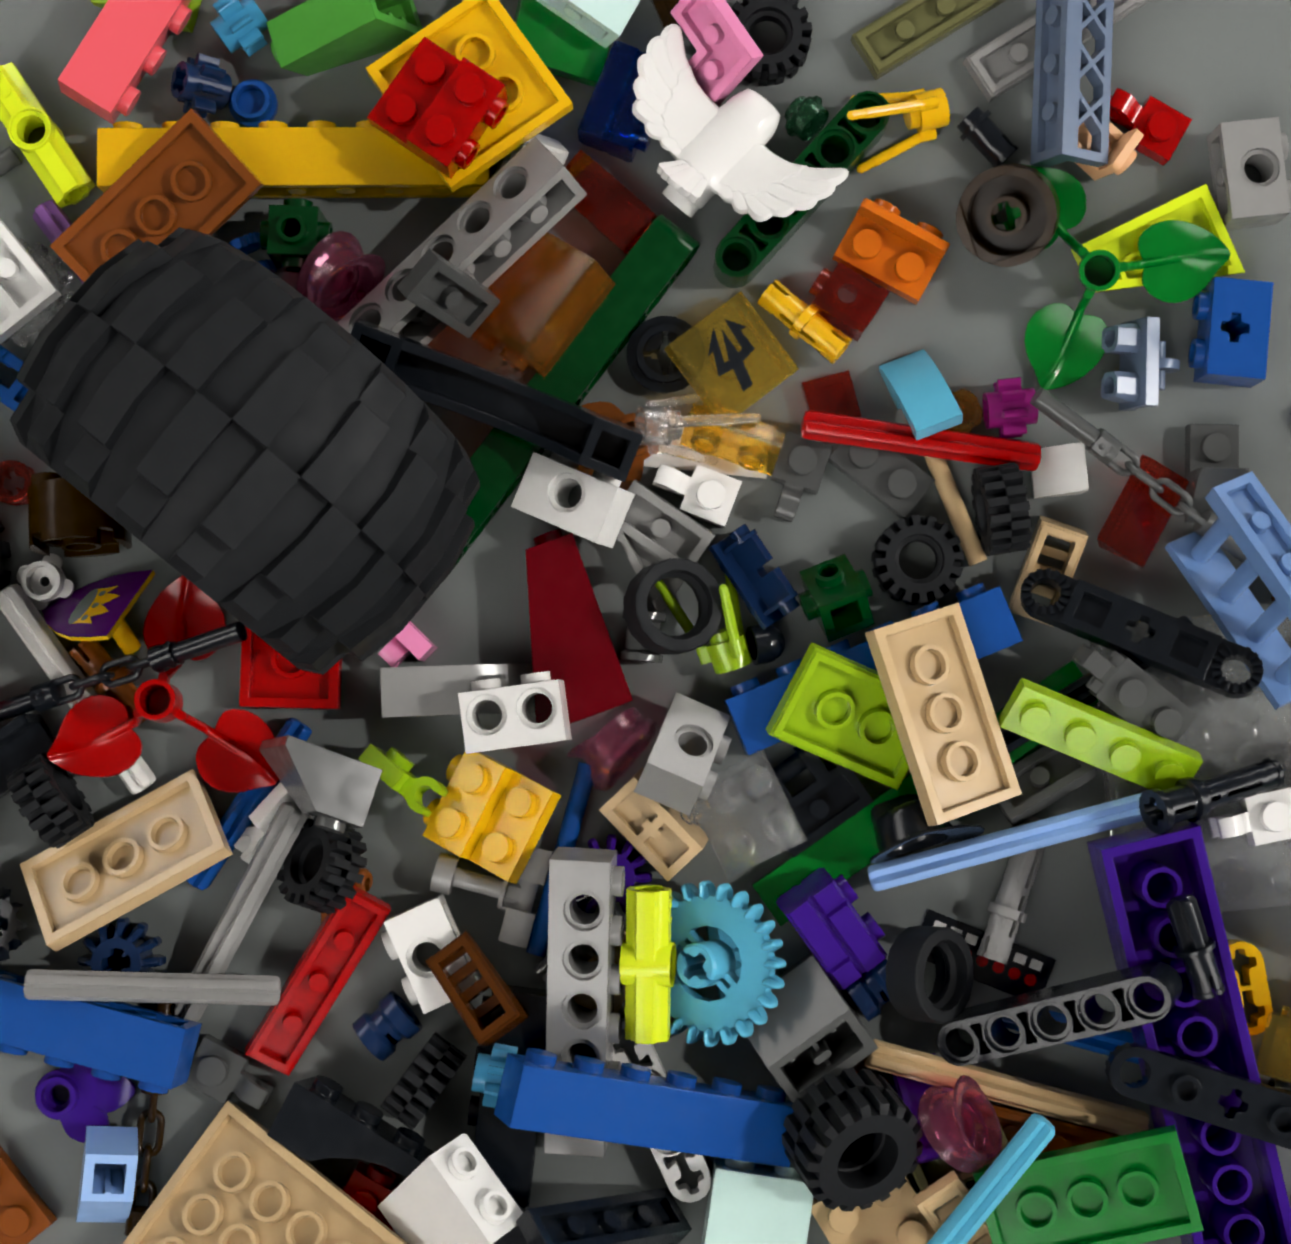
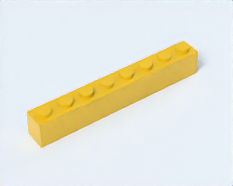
(299, 160)

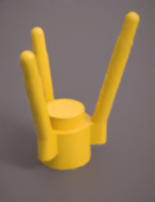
(920, 111)

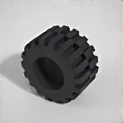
(852, 1139)

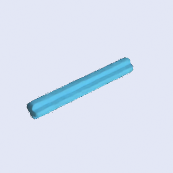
(996, 1182)

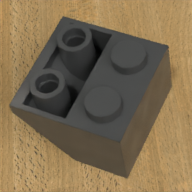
(810, 1030)

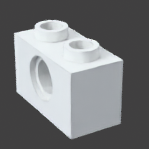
(546, 492)
(423, 923)

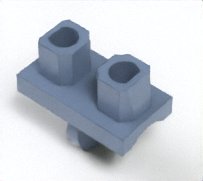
(1141, 364)

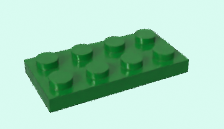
(1100, 1194)

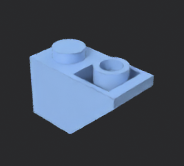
(108, 1174)

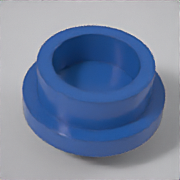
(253, 103)

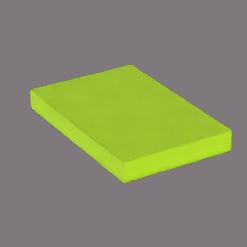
(841, 716)

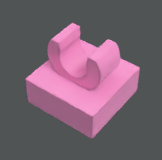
(406, 642)

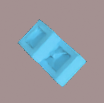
(921, 394)

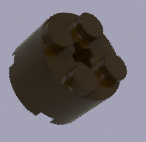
(995, 240)
(69, 520)

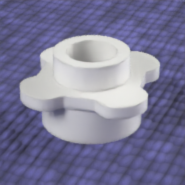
(31, 576)

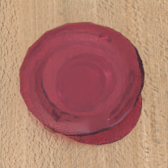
(339, 274)
(615, 747)
(960, 1124)

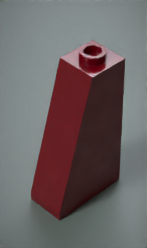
(570, 631)

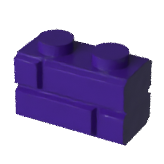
(832, 928)

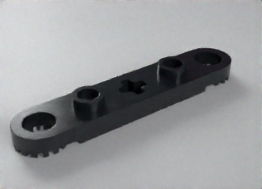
(1176, 644)
(1195, 1091)

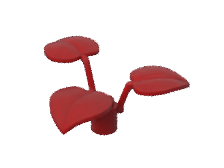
(101, 740)

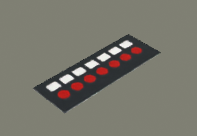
(1023, 973)

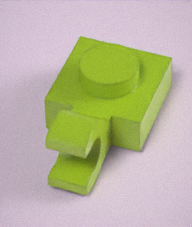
(398, 777)

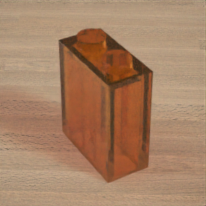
(543, 304)

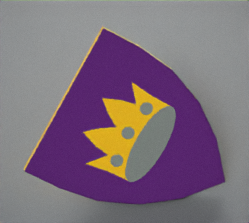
(99, 610)

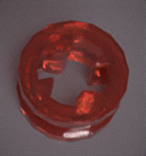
(22, 471)

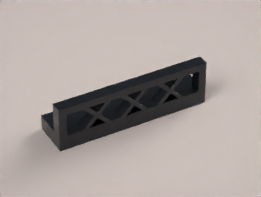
(615, 1219)

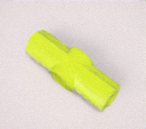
(52, 155)
(648, 964)

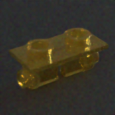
(752, 447)

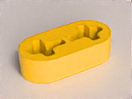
(1254, 984)

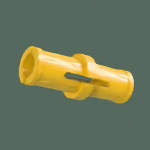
(804, 321)

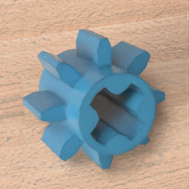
(240, 25)
(489, 1073)

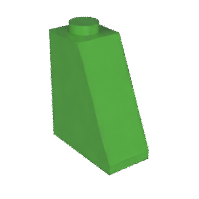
(338, 32)

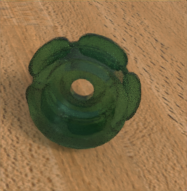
(805, 117)

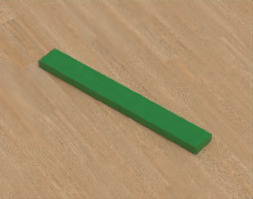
(854, 842)

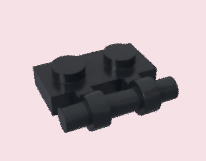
(824, 802)

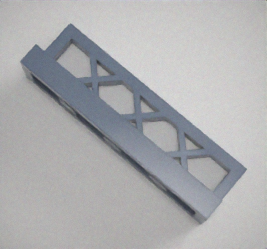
(1058, 66)

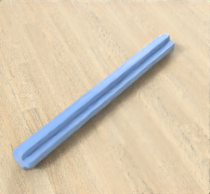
(1005, 843)

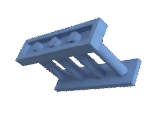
(1265, 539)

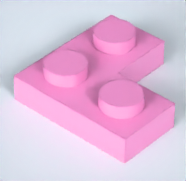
(721, 43)

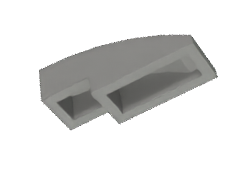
(435, 689)

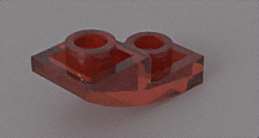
(609, 204)

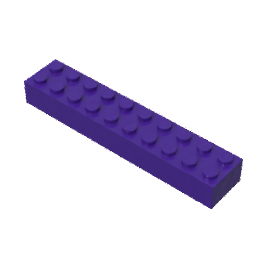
(1231, 1174)

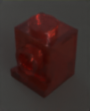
(847, 317)

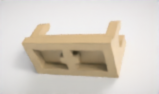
(654, 829)

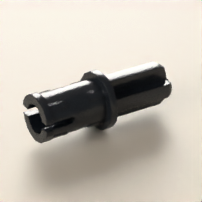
(1194, 947)

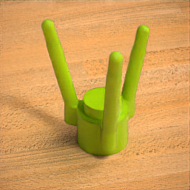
(728, 645)

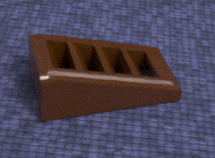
(472, 1016)

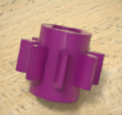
(1009, 408)

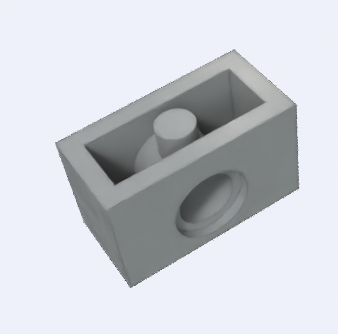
(1235, 195)
(683, 755)

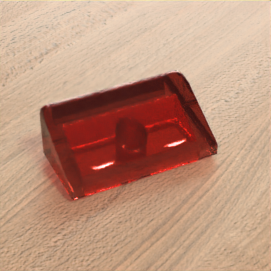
(1136, 519)

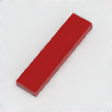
(317, 981)

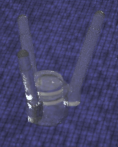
(663, 425)

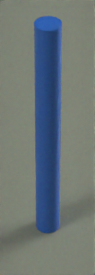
(567, 837)

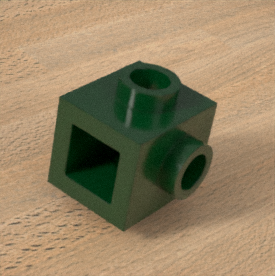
(293, 215)
(836, 597)

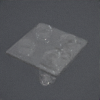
(747, 816)

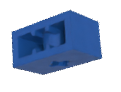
(1247, 311)

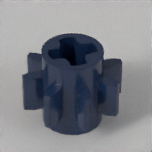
(201, 84)

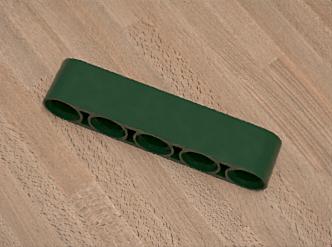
(839, 133)

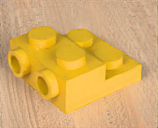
(490, 814)

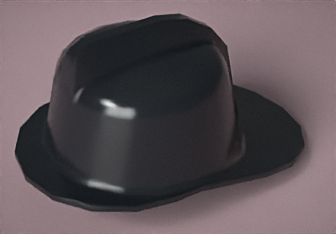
(903, 829)

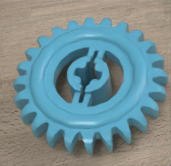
(714, 963)

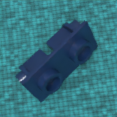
(742, 560)

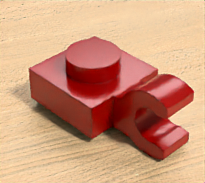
(1158, 122)

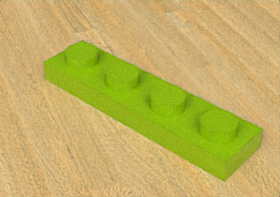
(1097, 737)

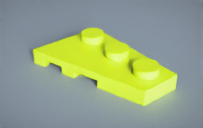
(1192, 207)

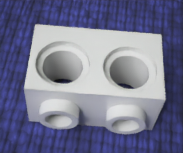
(516, 725)

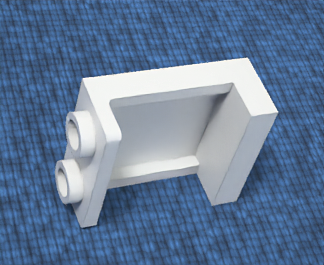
(451, 1200)

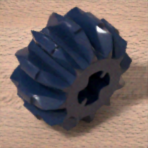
(121, 938)

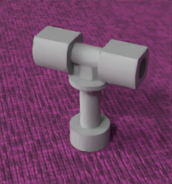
(512, 898)

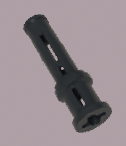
(1194, 798)

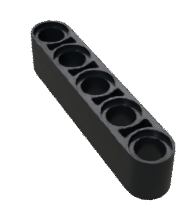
(1077, 1003)

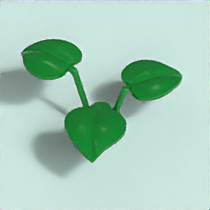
(1175, 266)

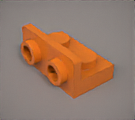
(891, 249)

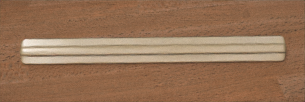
(1009, 1089)

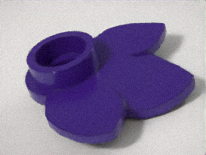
(88, 1098)

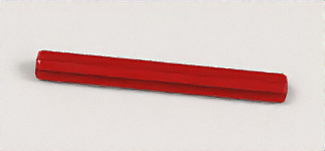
(899, 438)

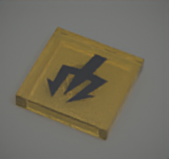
(731, 357)

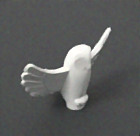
(719, 146)

